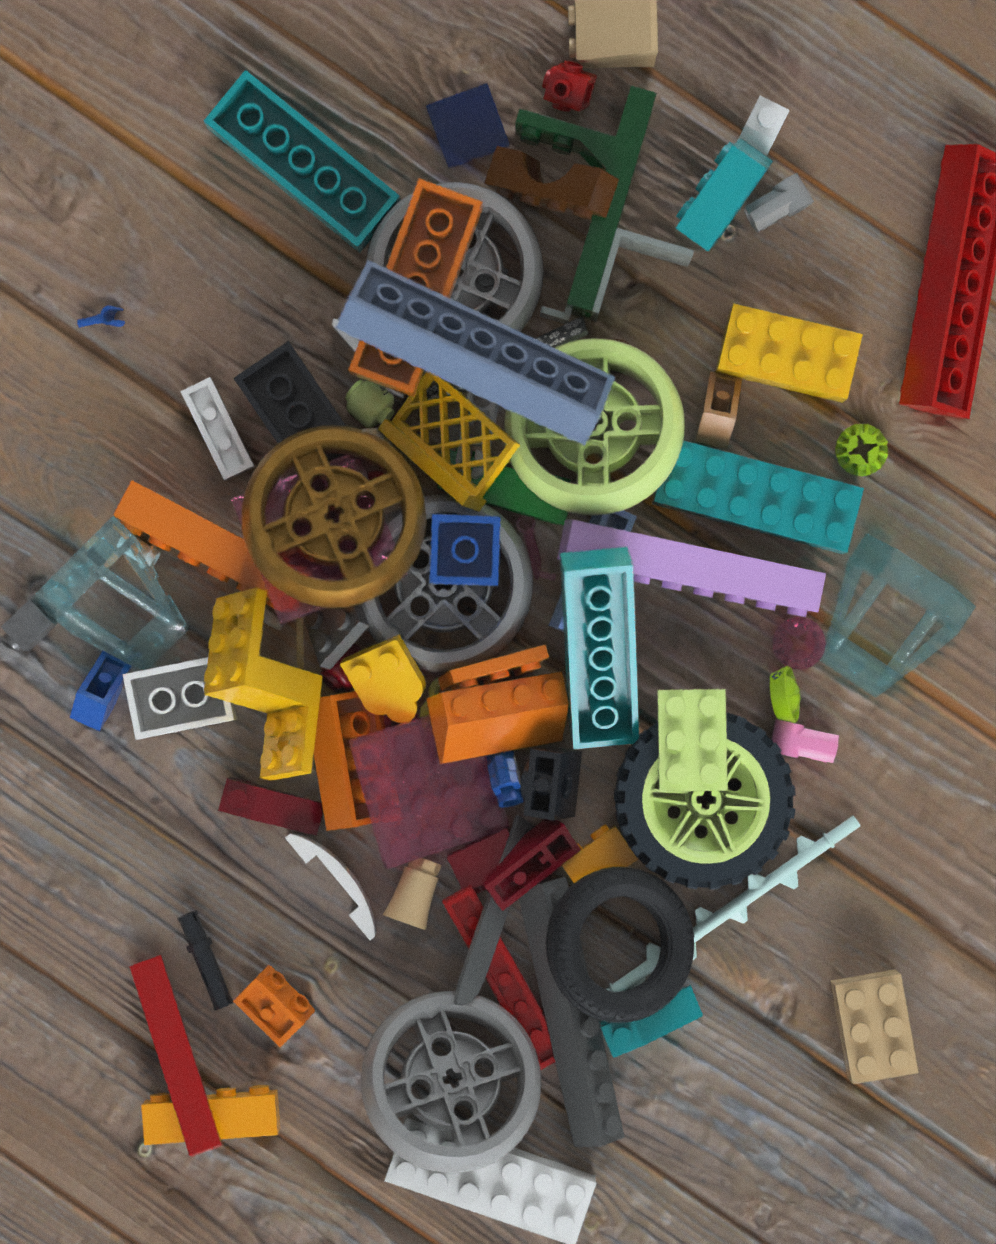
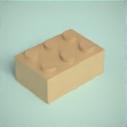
(874, 1026)

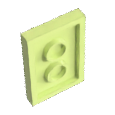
(692, 740)

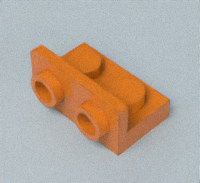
(274, 1005)

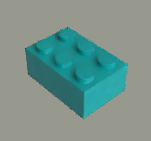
(722, 193)

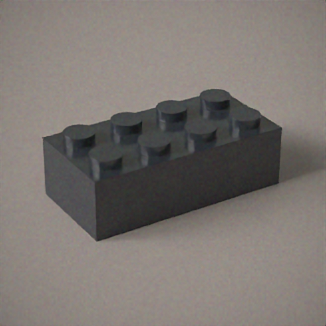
(287, 395)

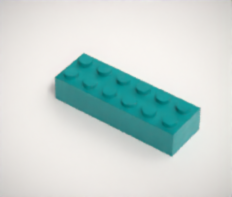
(301, 160)
(761, 497)
(600, 647)

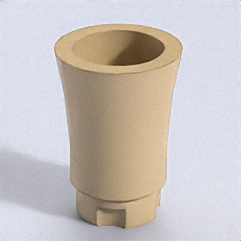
(414, 893)

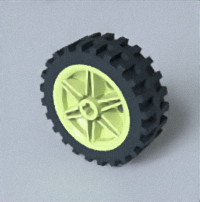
(727, 850)

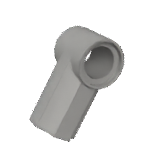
(785, 199)

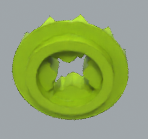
(854, 463)

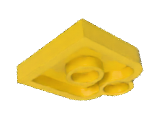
(386, 679)

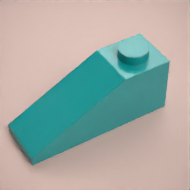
(635, 1034)

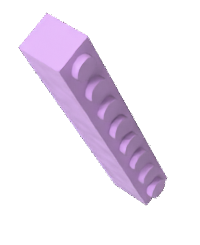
(703, 568)

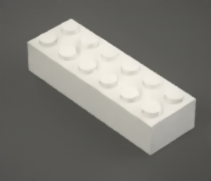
(514, 1189)

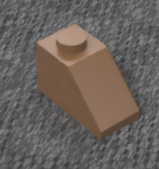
(718, 410)

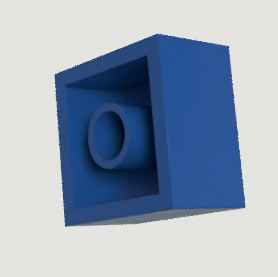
(465, 550)

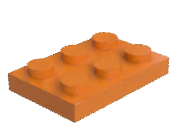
(494, 669)

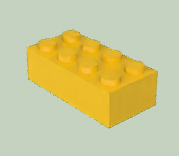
(788, 353)

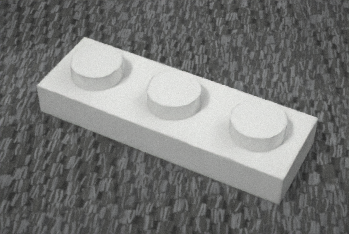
(217, 429)

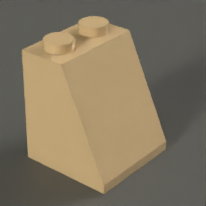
(614, 33)

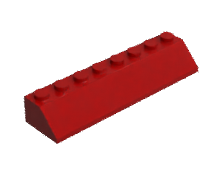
(954, 286)

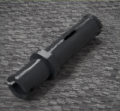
(204, 957)

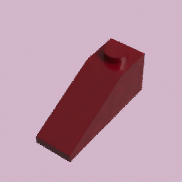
(271, 806)
(531, 861)

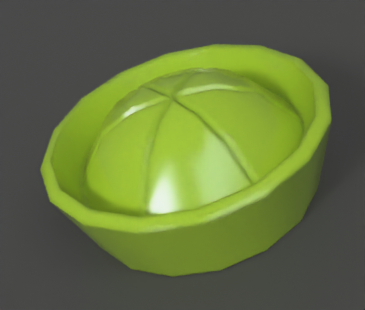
(785, 695)

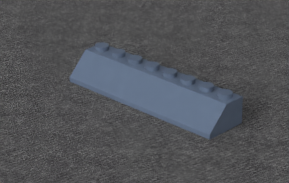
(475, 352)

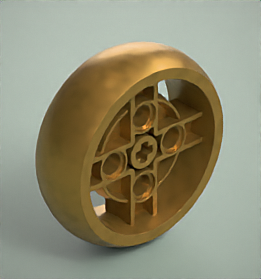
(277, 540)

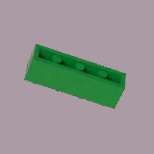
(513, 495)

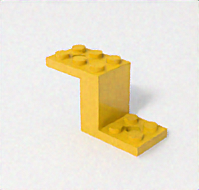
(246, 679)

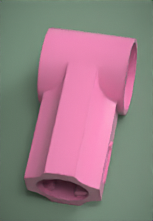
(798, 741)

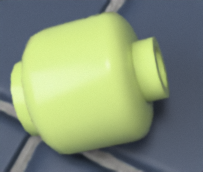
(369, 403)

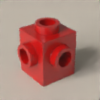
(569, 86)

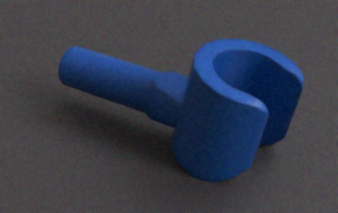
(106, 317)

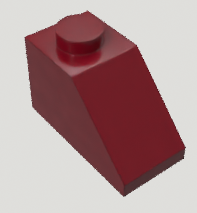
(478, 860)

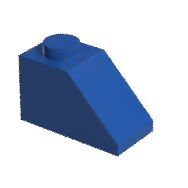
(99, 691)

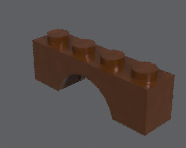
(581, 189)

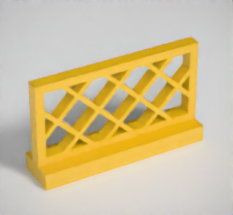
(438, 465)

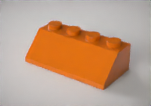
(499, 717)
(340, 720)

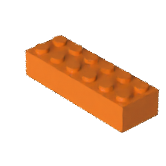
(431, 254)
(190, 534)

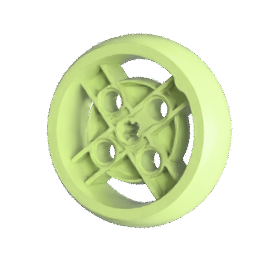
(655, 424)

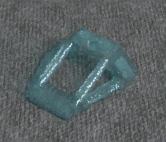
(93, 563)
(912, 580)

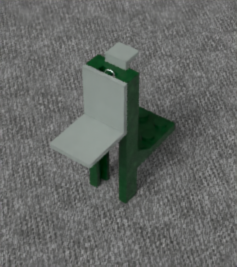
(619, 158)

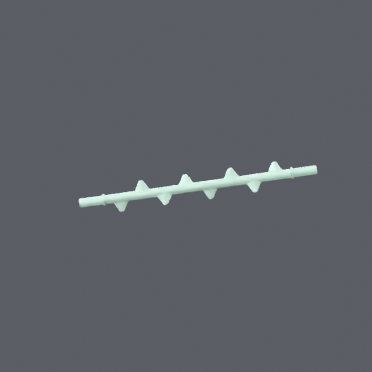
(737, 908)

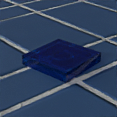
(467, 125)

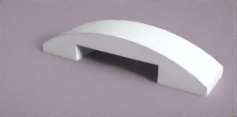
(362, 914)

